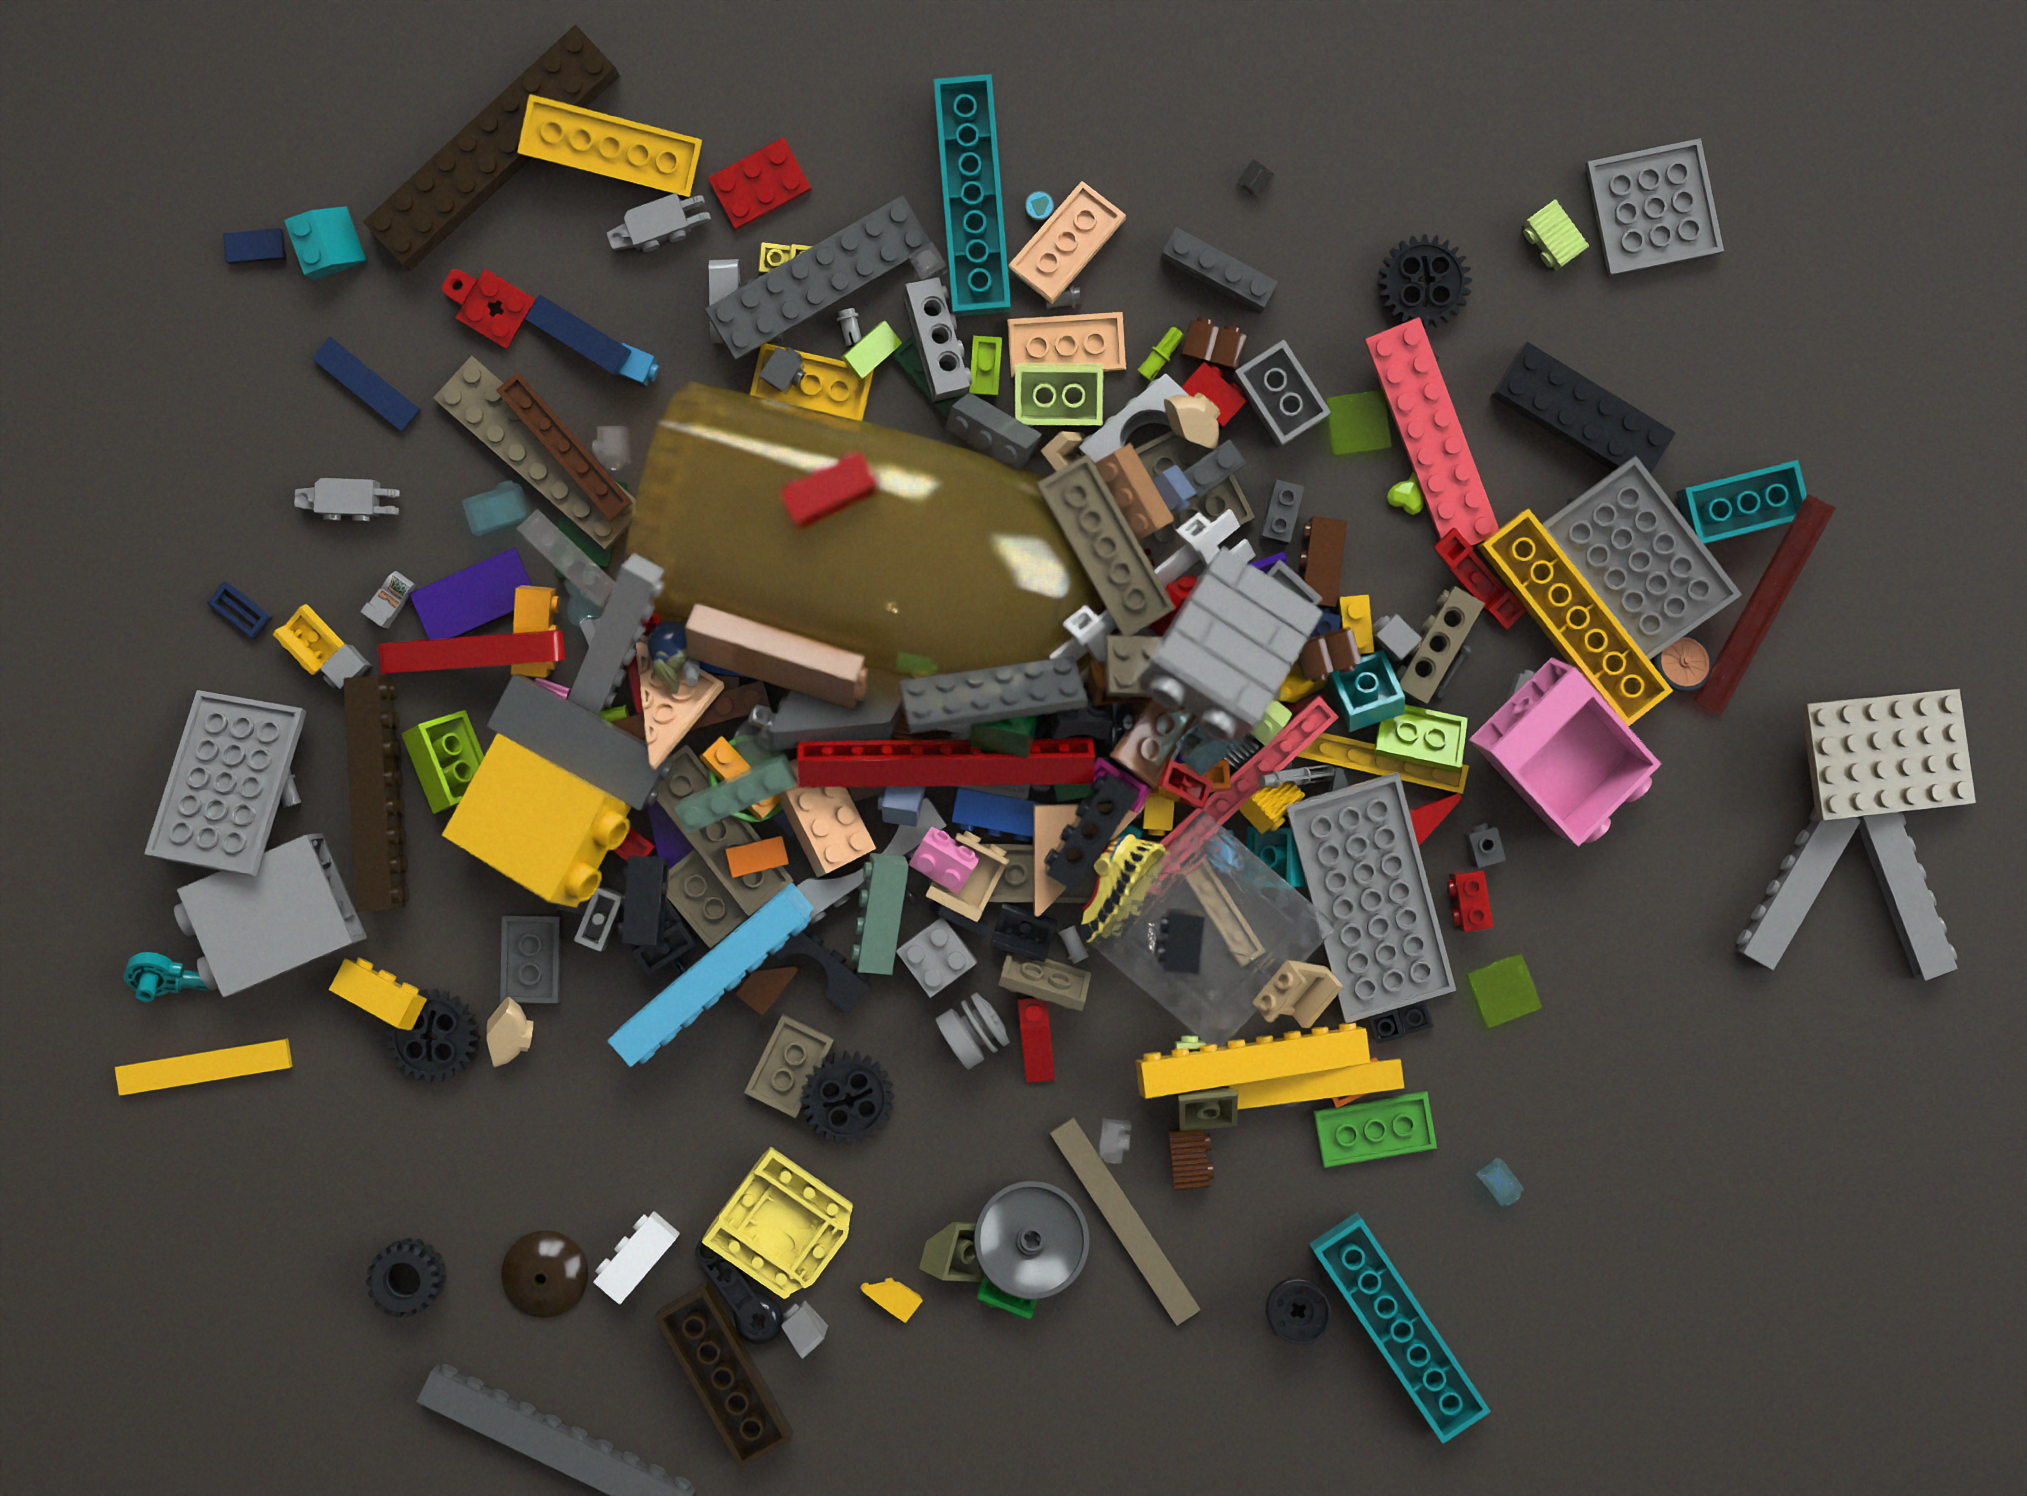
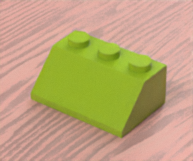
(444, 758)

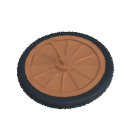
(1685, 663)

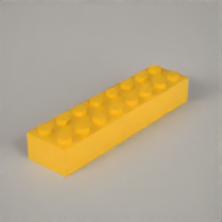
(1574, 616)

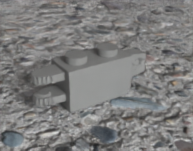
(657, 223)
(346, 498)

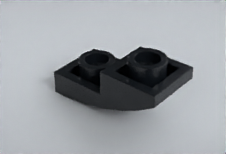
(1401, 1021)

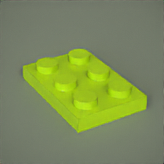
(1423, 738)

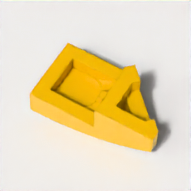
(894, 1297)

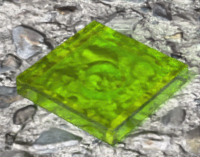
(1358, 422)
(1504, 990)

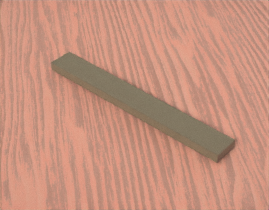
(1125, 1221)

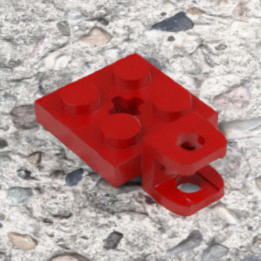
(476, 297)

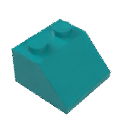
(325, 241)
(1278, 852)

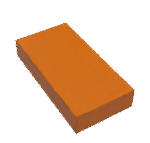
(756, 857)

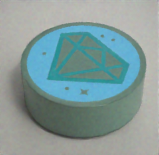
(1039, 206)

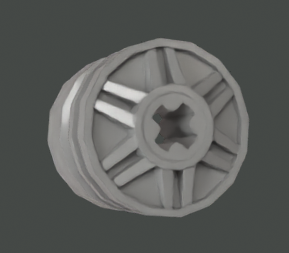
(972, 1030)

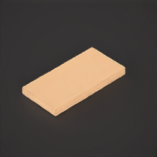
(1067, 242)
(1068, 340)

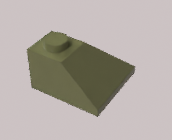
(1207, 1108)
(952, 1255)

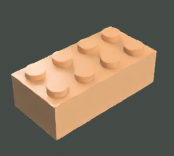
(825, 825)

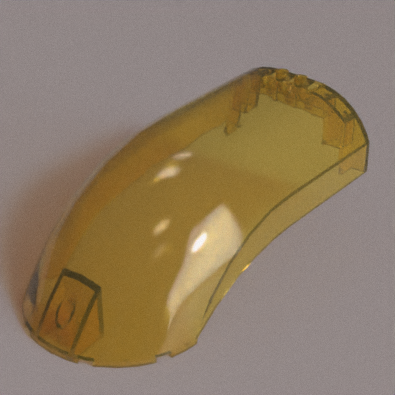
(922, 579)

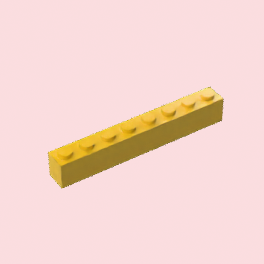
(1252, 1061)

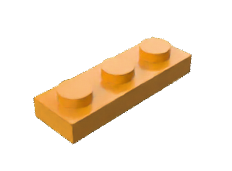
(726, 763)

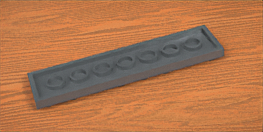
(817, 278)

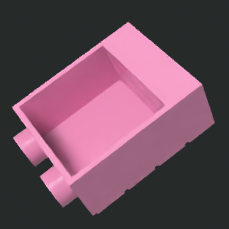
(1566, 753)

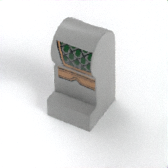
(389, 600)

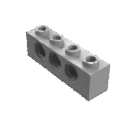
(940, 382)

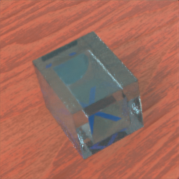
(1500, 1182)

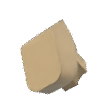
(1193, 418)
(508, 1032)

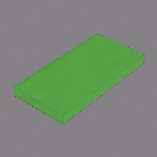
(1375, 1129)

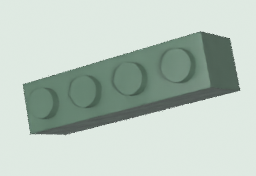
(735, 793)
(880, 913)

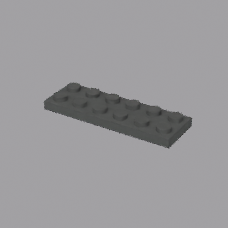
(992, 694)

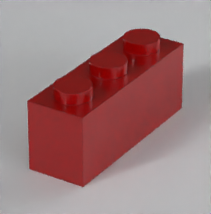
(829, 490)

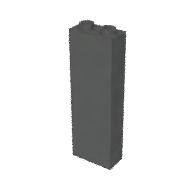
(578, 741)

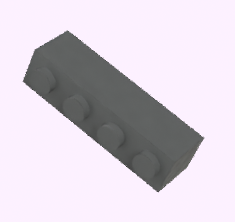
(1218, 270)

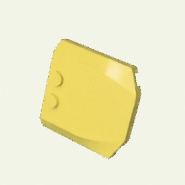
(768, 1222)

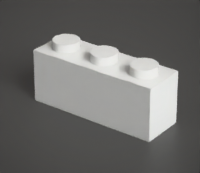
(635, 1256)

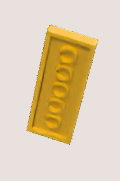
(609, 145)

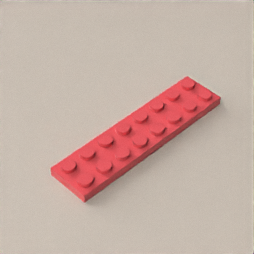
(1431, 432)

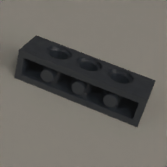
(1073, 872)

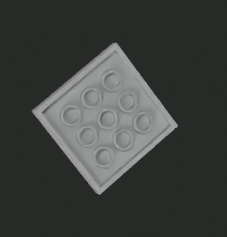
(1654, 207)

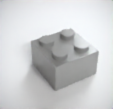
(936, 956)

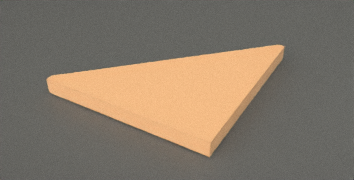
(670, 714)
(1047, 826)

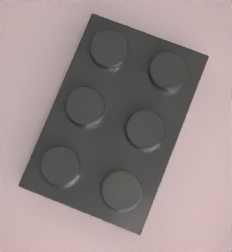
(530, 958)

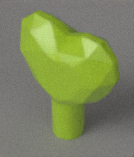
(1407, 495)

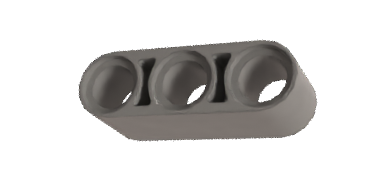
(723, 280)

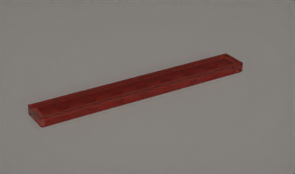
(1765, 603)

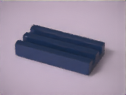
(259, 624)

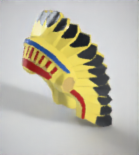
(1118, 869)

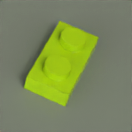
(985, 365)

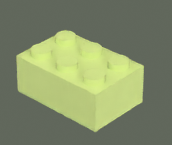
(1059, 393)

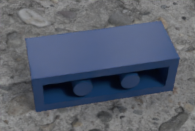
(994, 813)

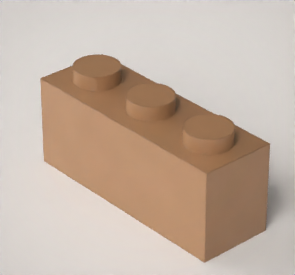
(1134, 492)

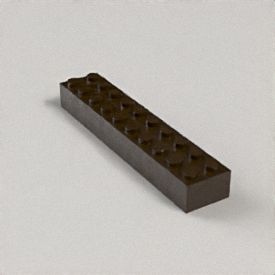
(485, 151)

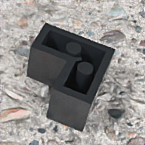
(1180, 941)

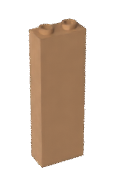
(776, 656)

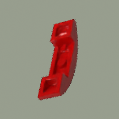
(1478, 579)

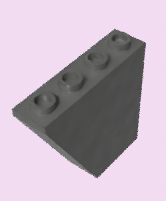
(814, 719)

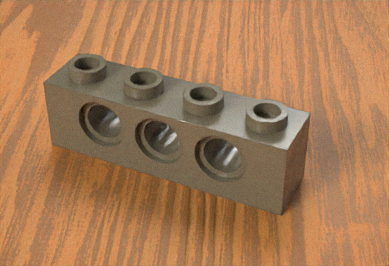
(1467, 610)

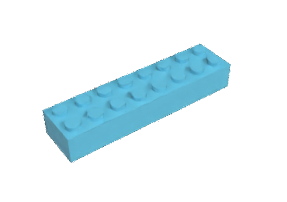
(707, 978)

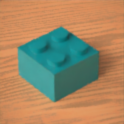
(1368, 692)

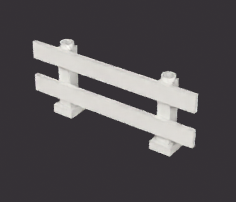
(1201, 544)

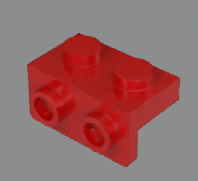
(1471, 901)

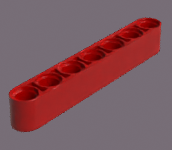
(471, 651)

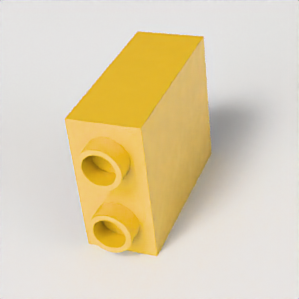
(538, 823)

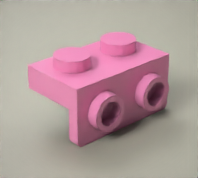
(944, 860)

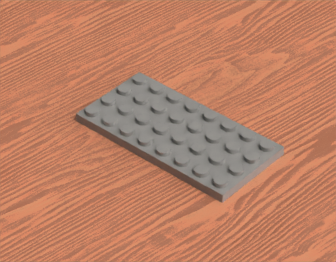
(1373, 886)

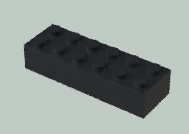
(1580, 411)

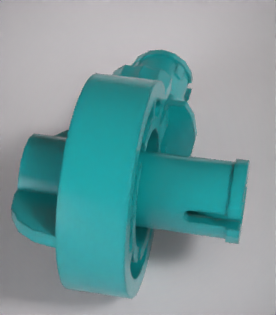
(159, 976)

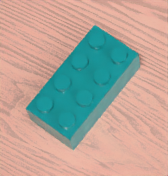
(1743, 502)

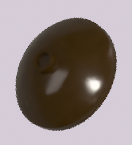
(557, 1260)

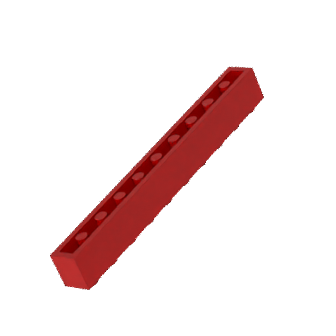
(941, 763)

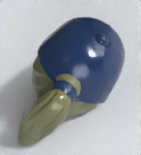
(668, 650)

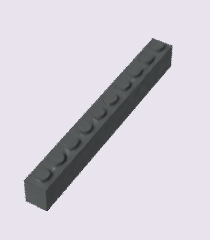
(545, 1437)

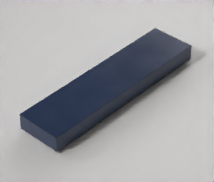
(578, 335)
(366, 384)

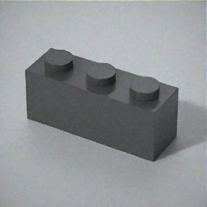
(993, 431)

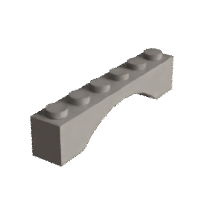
(835, 890)

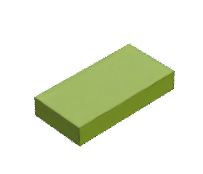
(871, 350)

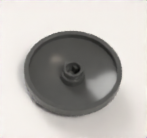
(1031, 1240)

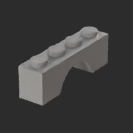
(1138, 411)

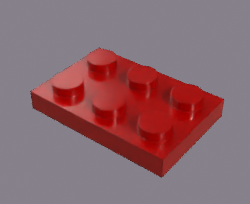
(759, 183)

